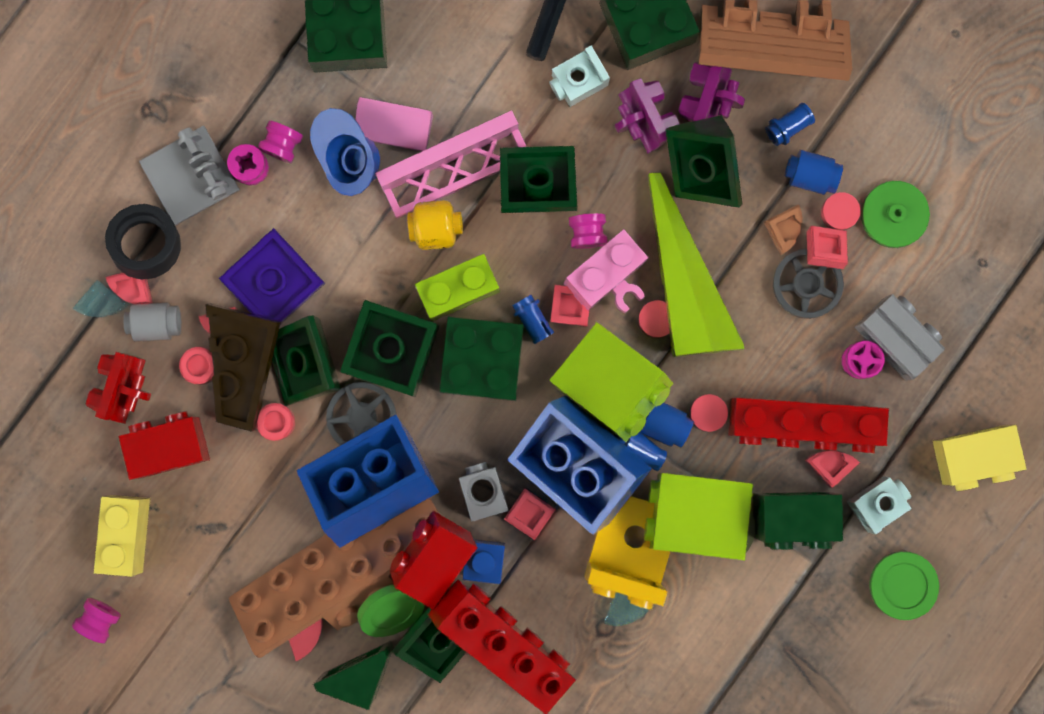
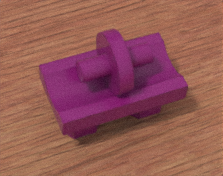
(717, 96)
(642, 116)

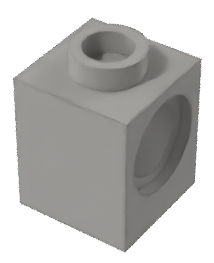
(482, 509)

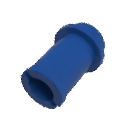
(781, 130)
(532, 319)

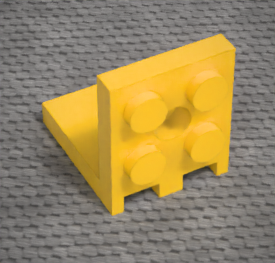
(624, 568)

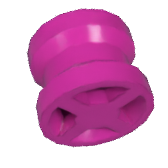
(280, 141)
(254, 169)
(588, 231)
(870, 360)
(96, 620)

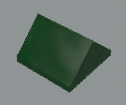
(704, 162)
(538, 179)
(304, 361)
(428, 648)
(358, 678)

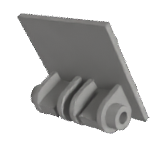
(189, 174)

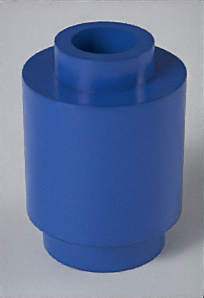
(814, 172)
(668, 425)

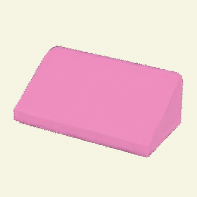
(394, 124)

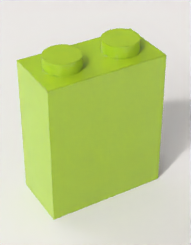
(612, 382)
(699, 516)

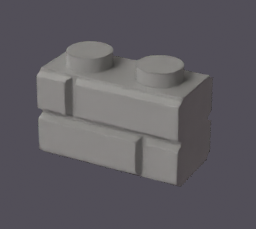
(903, 339)

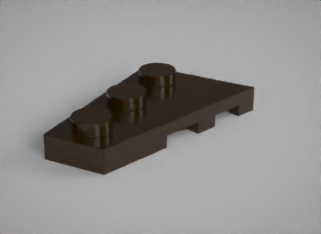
(242, 360)

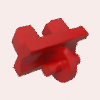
(121, 388)

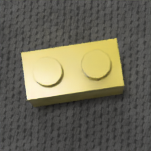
(979, 456)
(121, 535)

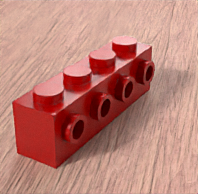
(806, 421)
(501, 646)

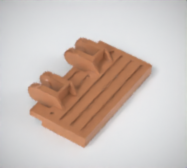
(775, 43)

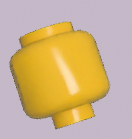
(434, 225)

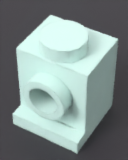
(595, 77)
(867, 506)

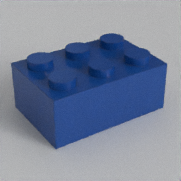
(579, 464)
(367, 481)

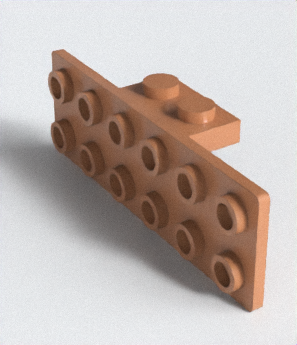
(322, 583)

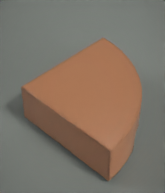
(785, 228)

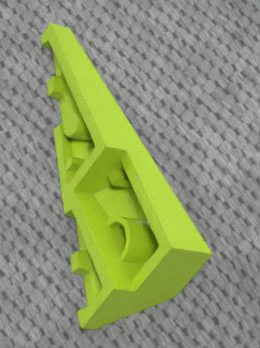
(693, 304)

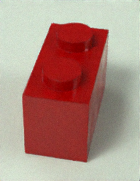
(163, 447)
(432, 559)

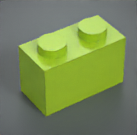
(457, 287)

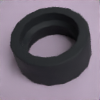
(137, 215)

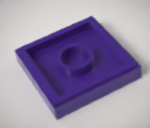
(272, 279)

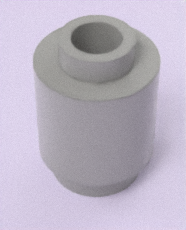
(152, 321)

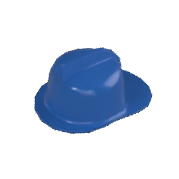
(344, 151)

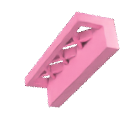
(444, 153)

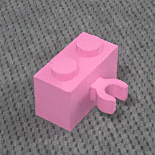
(607, 273)

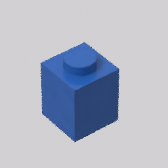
(485, 563)

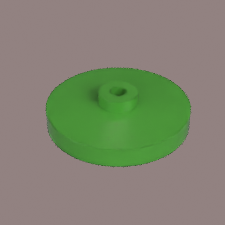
(895, 214)
(904, 585)
(388, 612)

